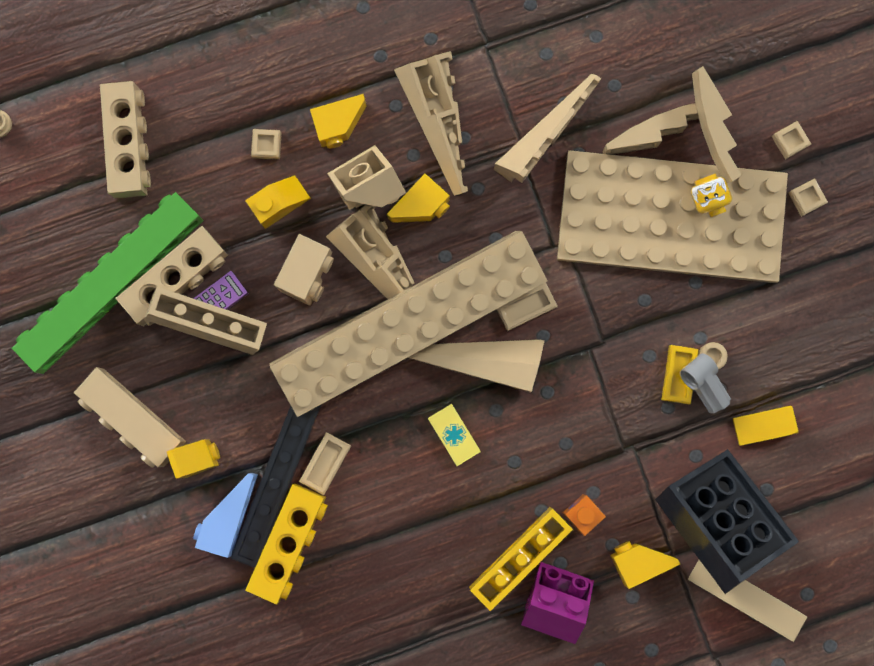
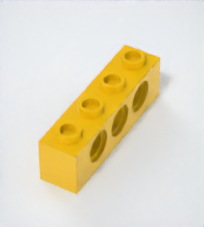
(520, 558)
(262, 581)

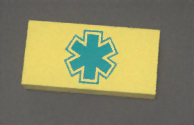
(454, 435)

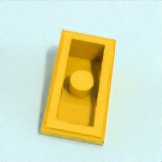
(765, 425)

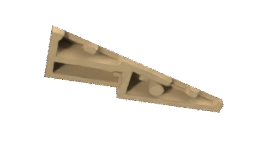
(430, 95)
(527, 152)
(366, 246)
(498, 361)

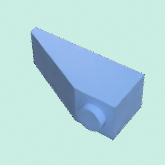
(223, 524)

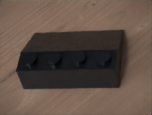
(726, 520)

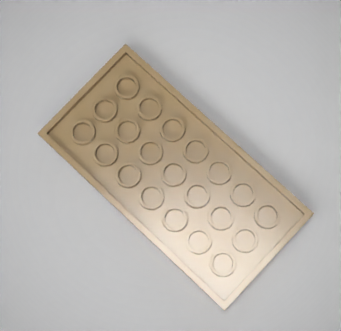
(645, 218)

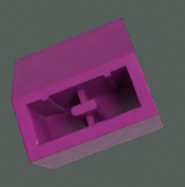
(558, 603)

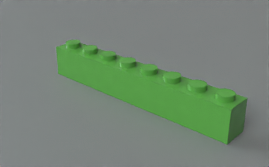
(98, 289)

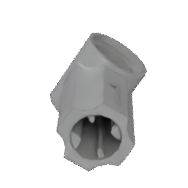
(702, 377)

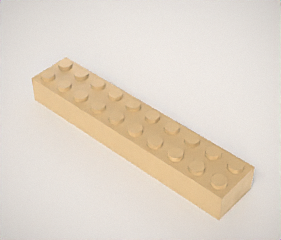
(408, 322)

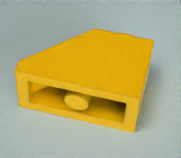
(337, 120)
(277, 200)
(420, 203)
(193, 458)
(639, 563)

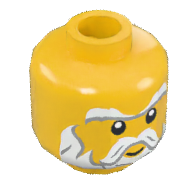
(711, 195)

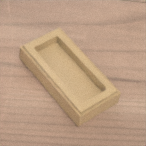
(527, 307)
(325, 463)

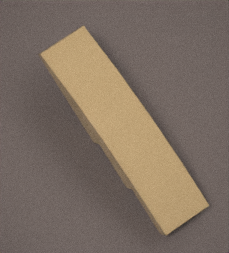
(711, 114)
(649, 133)
(754, 603)

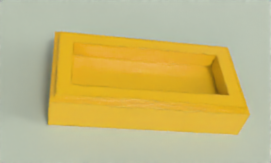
(674, 388)

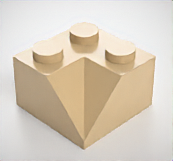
(367, 180)
(303, 270)

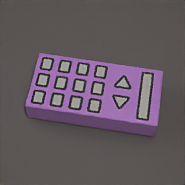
(224, 292)

